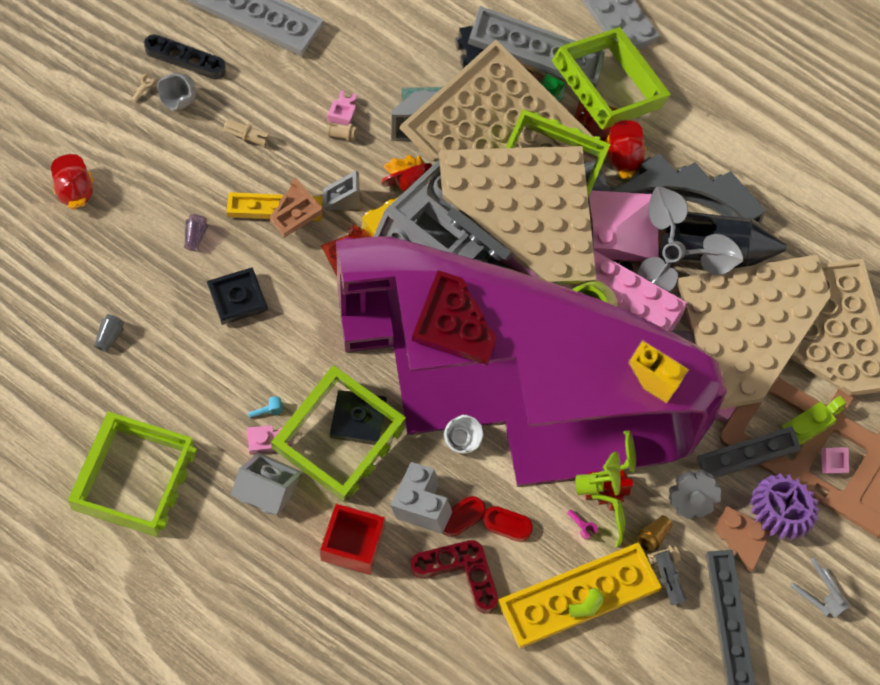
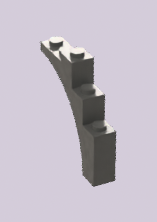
(722, 194)

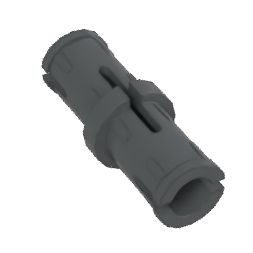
(670, 577)

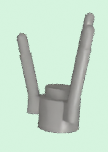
(835, 602)

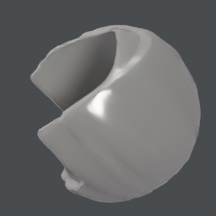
(176, 91)

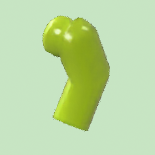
(589, 606)

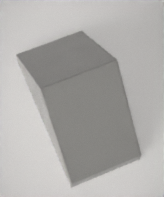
(343, 194)

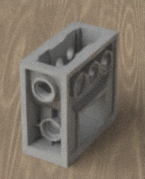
(423, 219)

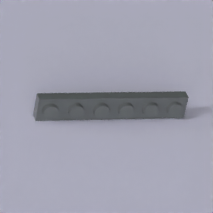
(730, 618)

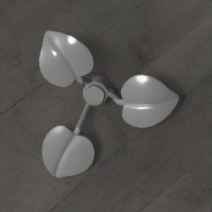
(719, 251)

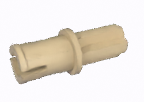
(246, 132)

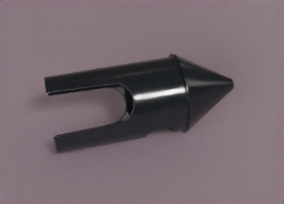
(751, 237)

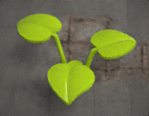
(594, 483)

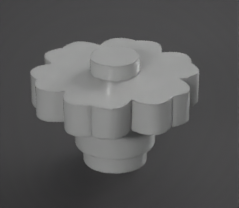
(694, 494)

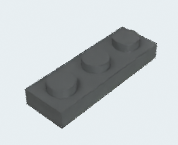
(479, 235)

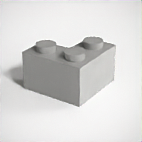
(417, 501)

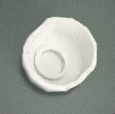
(463, 434)

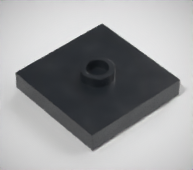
(237, 296)
(356, 419)

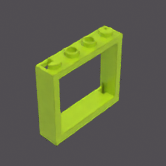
(631, 62)
(570, 136)
(96, 457)
(366, 467)

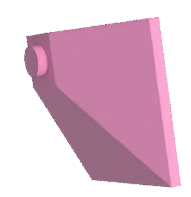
(622, 226)

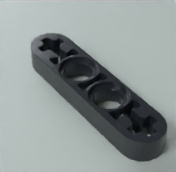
(186, 54)

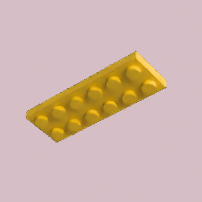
(544, 607)

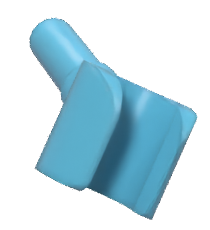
(275, 408)

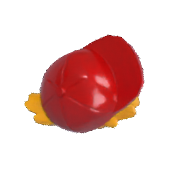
(626, 147)
(404, 171)
(71, 180)

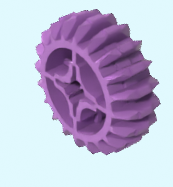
(799, 506)

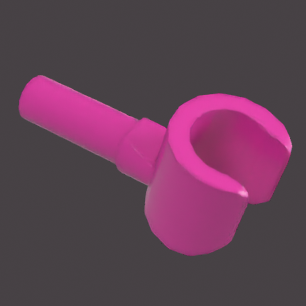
(583, 525)

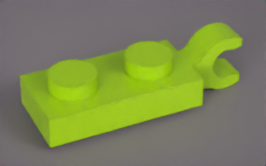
(815, 419)

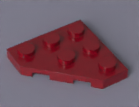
(454, 321)

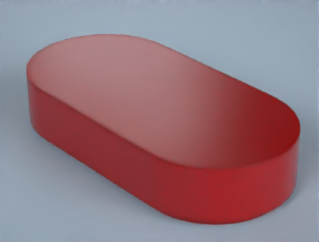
(464, 516)
(507, 523)

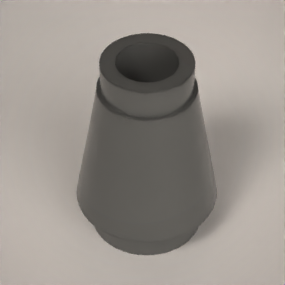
(108, 332)

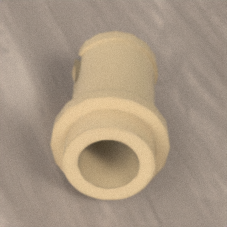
(342, 131)
(673, 552)

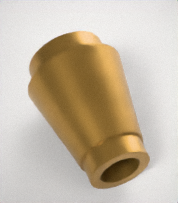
(654, 534)

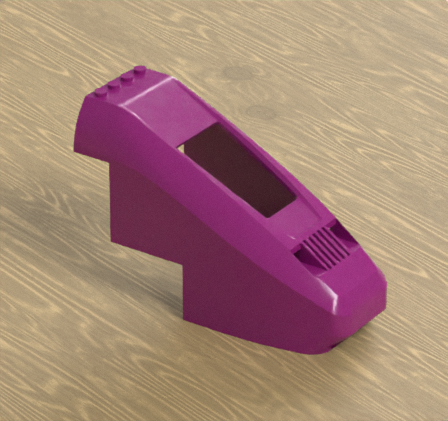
(555, 368)

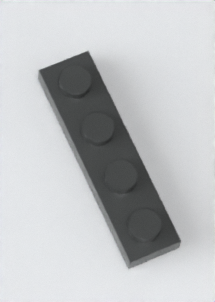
(750, 452)

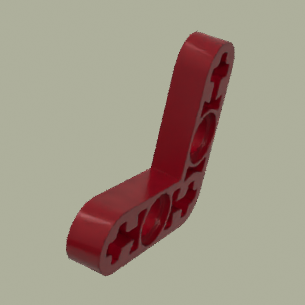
(469, 565)

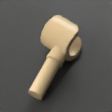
(144, 86)

